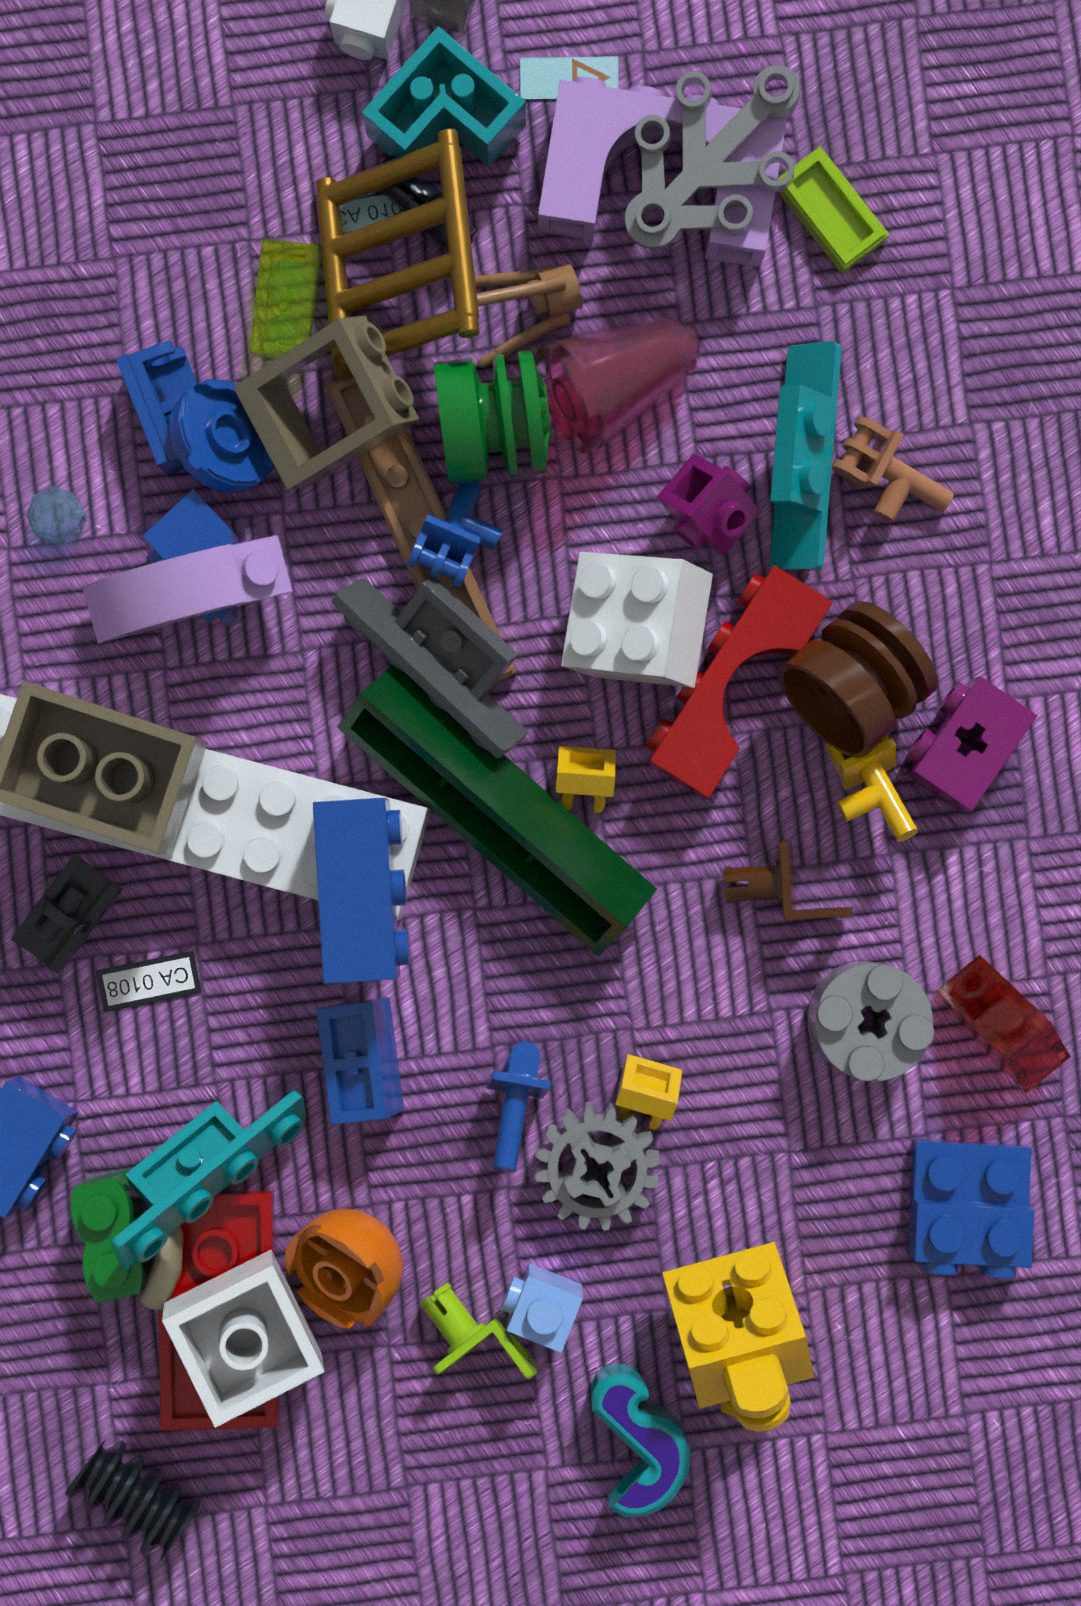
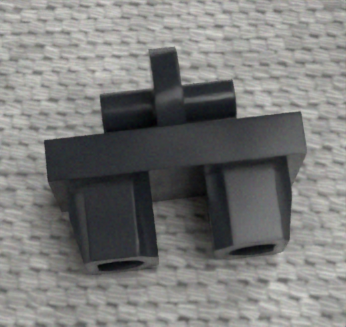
(66, 914)

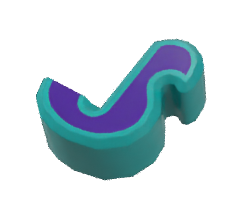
(649, 1432)

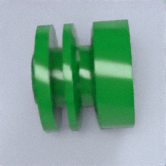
(491, 417)

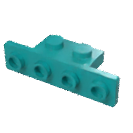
(804, 456)
(197, 1165)

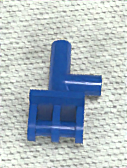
(450, 544)
(518, 1083)

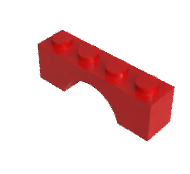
(776, 620)

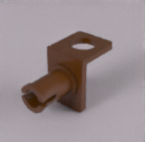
(775, 883)

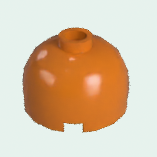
(346, 1266)

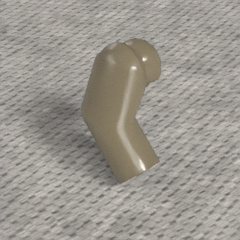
(164, 1272)

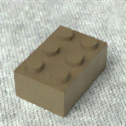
(98, 768)

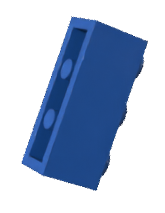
(359, 890)

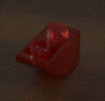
(1004, 1023)

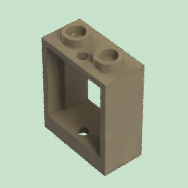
(282, 425)

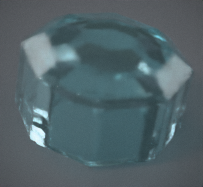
(56, 516)

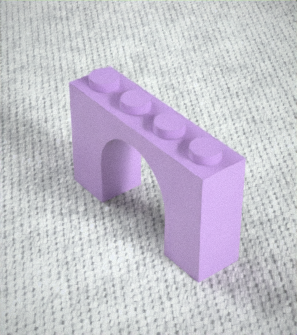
(600, 122)

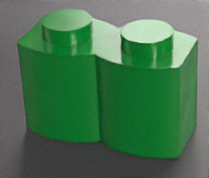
(100, 1211)

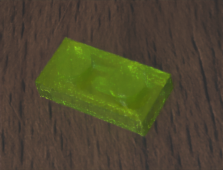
(284, 297)

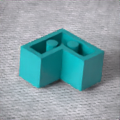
(441, 91)

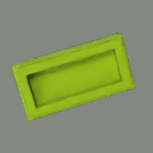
(832, 211)

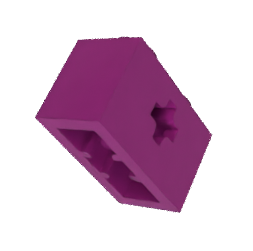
(997, 727)

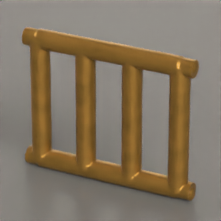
(455, 264)

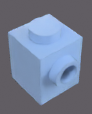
(542, 1307)

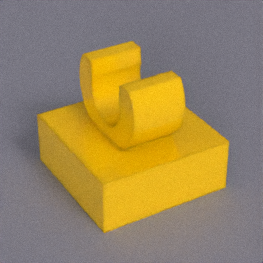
(585, 773)
(648, 1089)

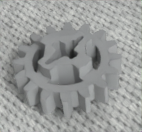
(616, 1151)

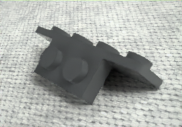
(443, 652)

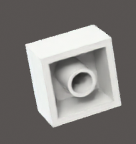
(637, 618)
(242, 1338)

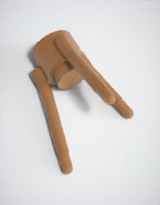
(550, 292)

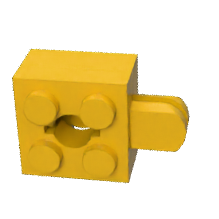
(741, 1338)

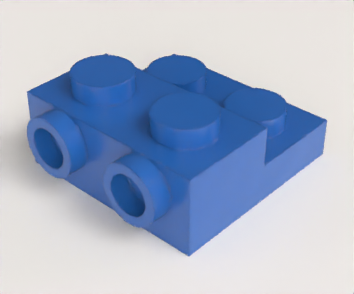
(970, 1207)

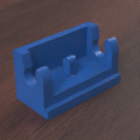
(155, 383)
(360, 1061)

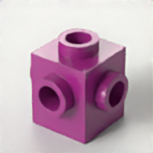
(719, 510)

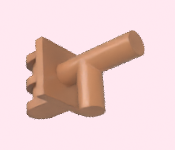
(881, 463)

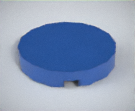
(218, 438)

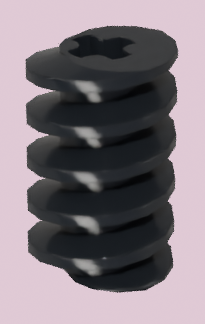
(133, 1498)

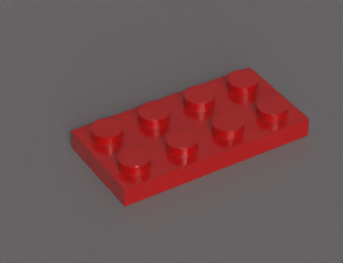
(227, 1235)

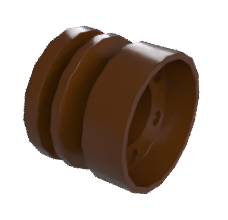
(858, 678)

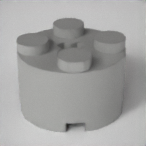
(903, 1024)

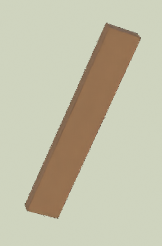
(403, 494)

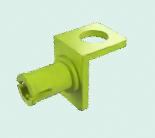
(465, 1334)

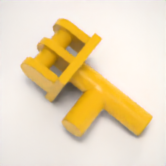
(879, 788)

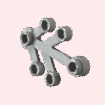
(707, 165)

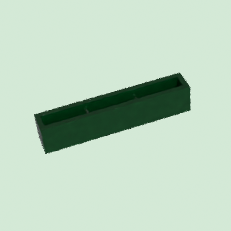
(498, 810)

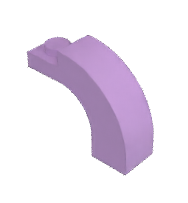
(186, 587)

